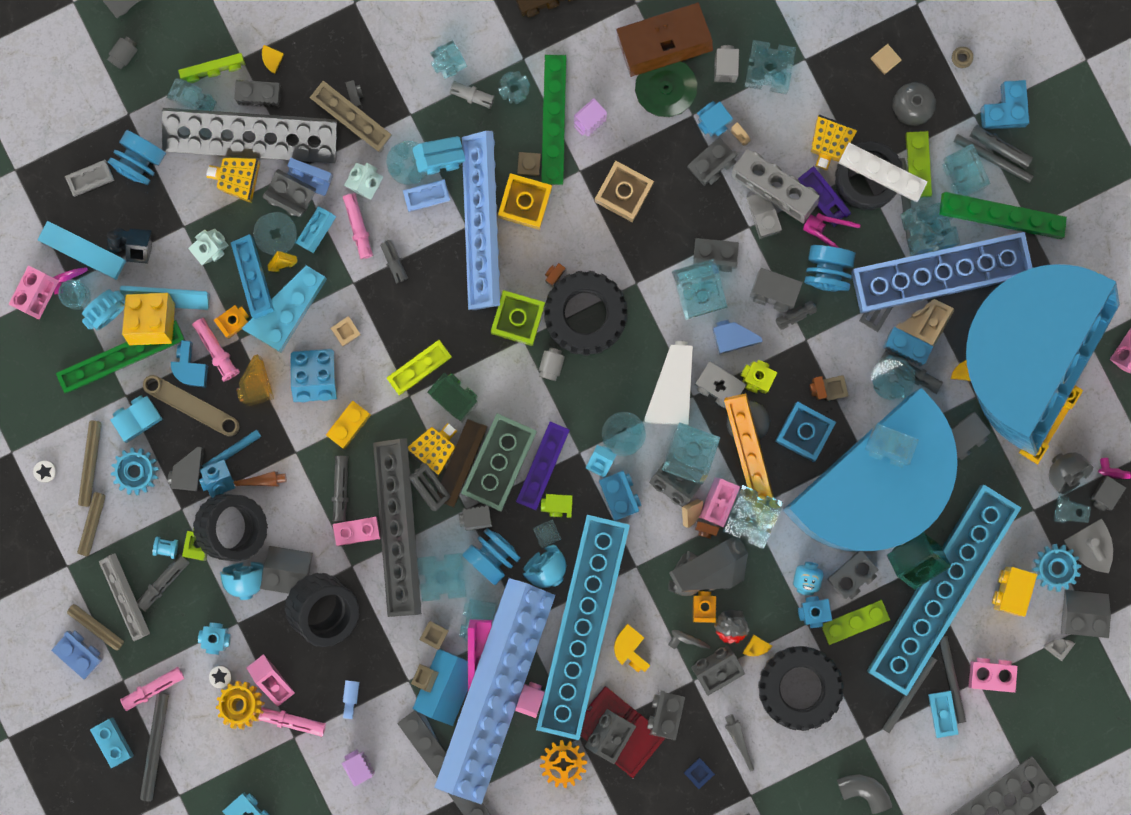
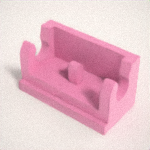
(719, 502)

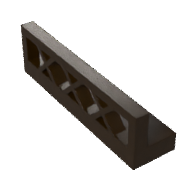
(462, 460)

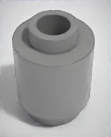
(551, 364)

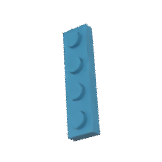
(252, 276)

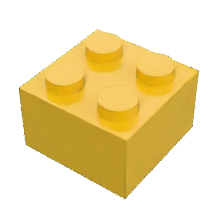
(524, 201)
(148, 319)
(1014, 591)

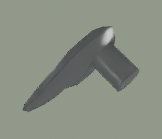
(686, 638)

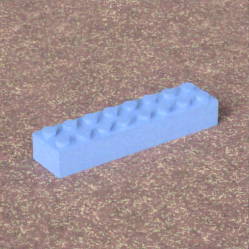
(940, 272)

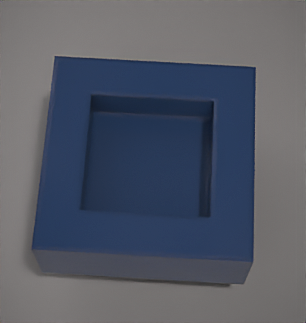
(699, 773)

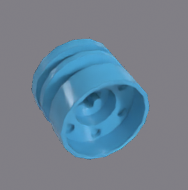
(136, 157)
(829, 268)
(491, 556)

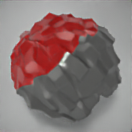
(731, 626)

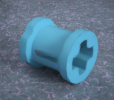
(165, 547)

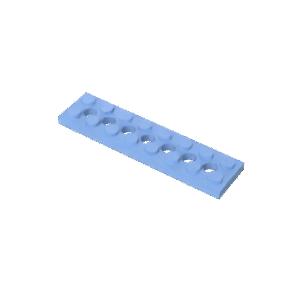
(481, 221)

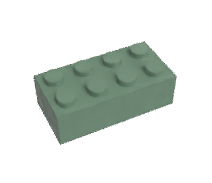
(499, 462)

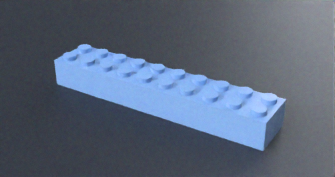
(495, 691)

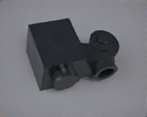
(135, 242)

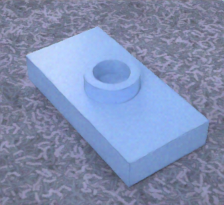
(426, 195)

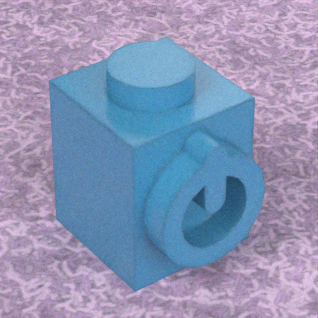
(714, 119)

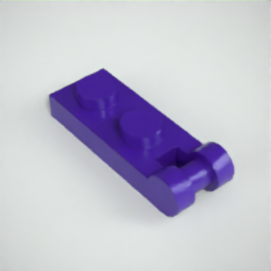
(827, 196)

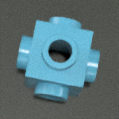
(222, 635)

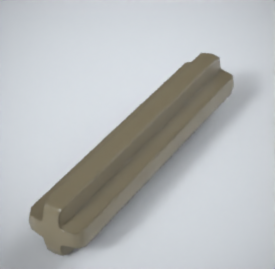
(91, 524)
(95, 627)

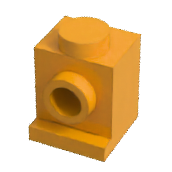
(231, 329)
(700, 615)

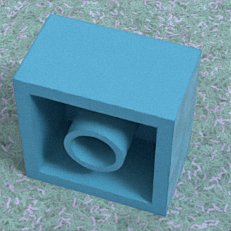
(805, 431)

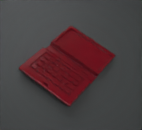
(640, 744)

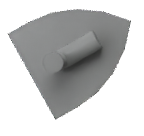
(1093, 546)

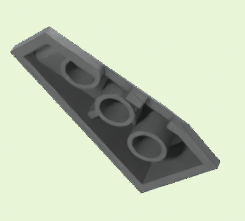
(714, 569)

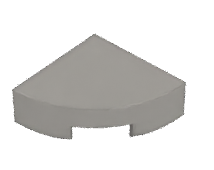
(1059, 648)

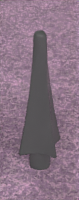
(735, 731)

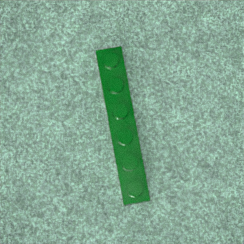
(553, 119)
(1002, 215)
(112, 361)

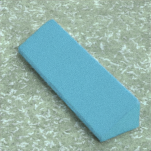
(182, 298)

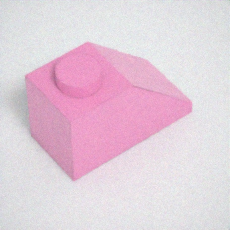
(270, 680)
(530, 699)

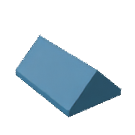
(448, 690)

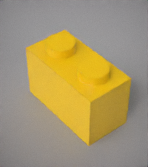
(348, 424)

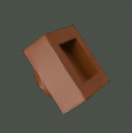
(554, 273)
(817, 388)
(706, 530)

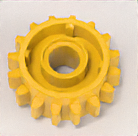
(228, 704)

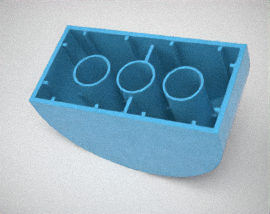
(1034, 345)
(875, 504)

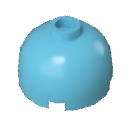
(546, 569)
(242, 580)

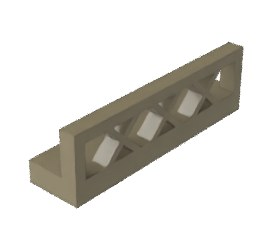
(351, 116)

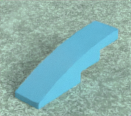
(82, 250)

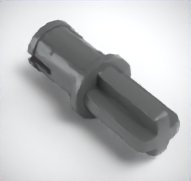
(394, 261)

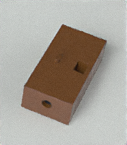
(664, 39)

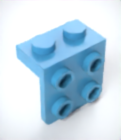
(313, 375)

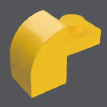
(625, 645)

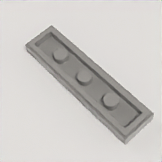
(124, 597)

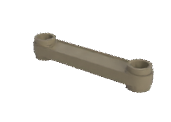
(191, 405)

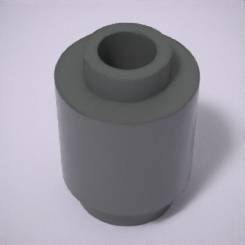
(122, 52)

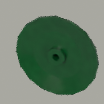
(666, 89)

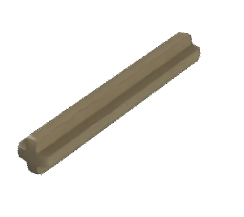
(89, 463)

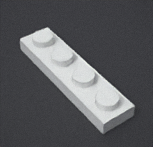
(882, 172)

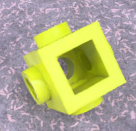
(765, 380)

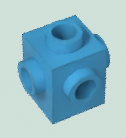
(216, 479)
(823, 611)

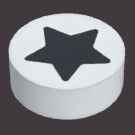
(44, 471)
(220, 676)

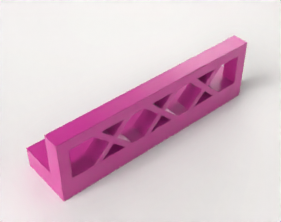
(477, 636)

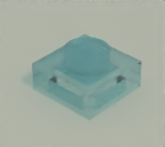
(547, 533)

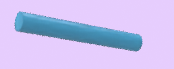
(234, 448)

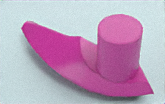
(68, 276)
(1112, 472)

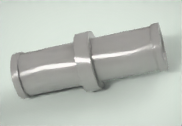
(472, 94)

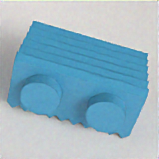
(908, 346)

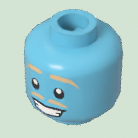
(808, 578)

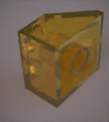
(255, 383)

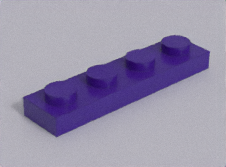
(542, 465)

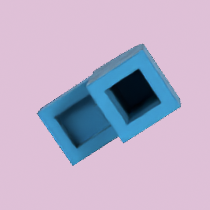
(187, 372)

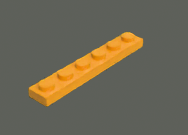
(748, 445)

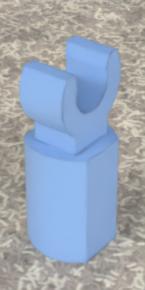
(350, 698)

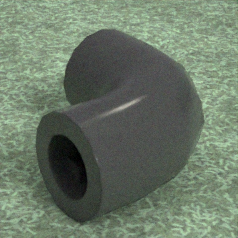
(867, 788)

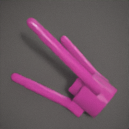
(815, 226)

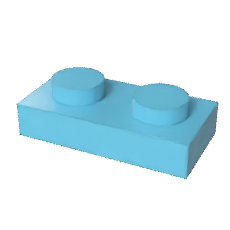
(315, 229)
(601, 460)
(943, 714)

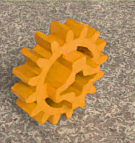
(563, 773)

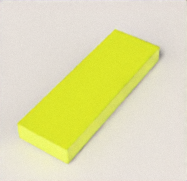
(419, 367)

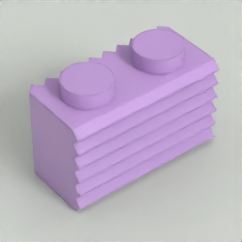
(589, 118)
(357, 767)

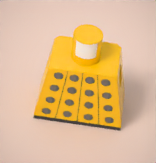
(830, 140)
(236, 177)
(434, 448)

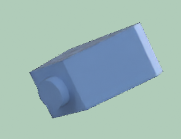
(733, 337)

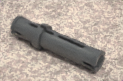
(1007, 150)
(922, 377)
(340, 489)
(166, 578)

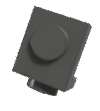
(355, 93)

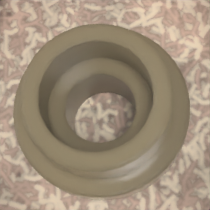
(965, 51)

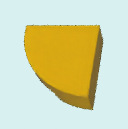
(271, 58)
(281, 260)
(961, 372)
(756, 647)

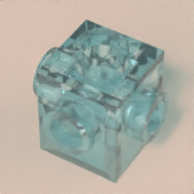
(447, 60)
(514, 79)

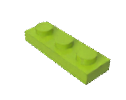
(212, 68)
(919, 158)
(855, 622)

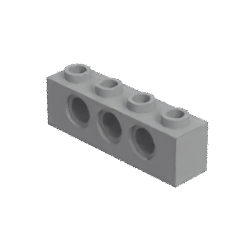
(797, 208)

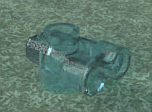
(1067, 511)

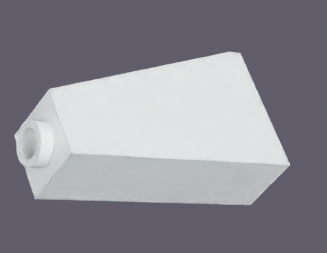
(672, 392)

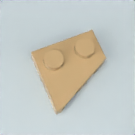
(928, 322)

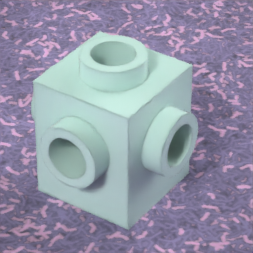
(364, 180)
(208, 246)

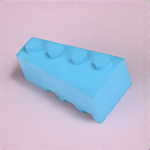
(289, 309)

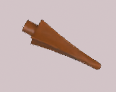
(267, 479)

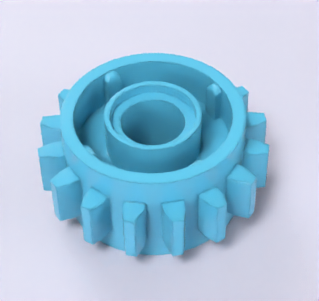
(103, 309)
(123, 467)
(1045, 563)

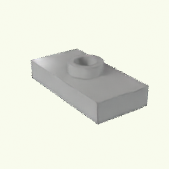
(89, 178)

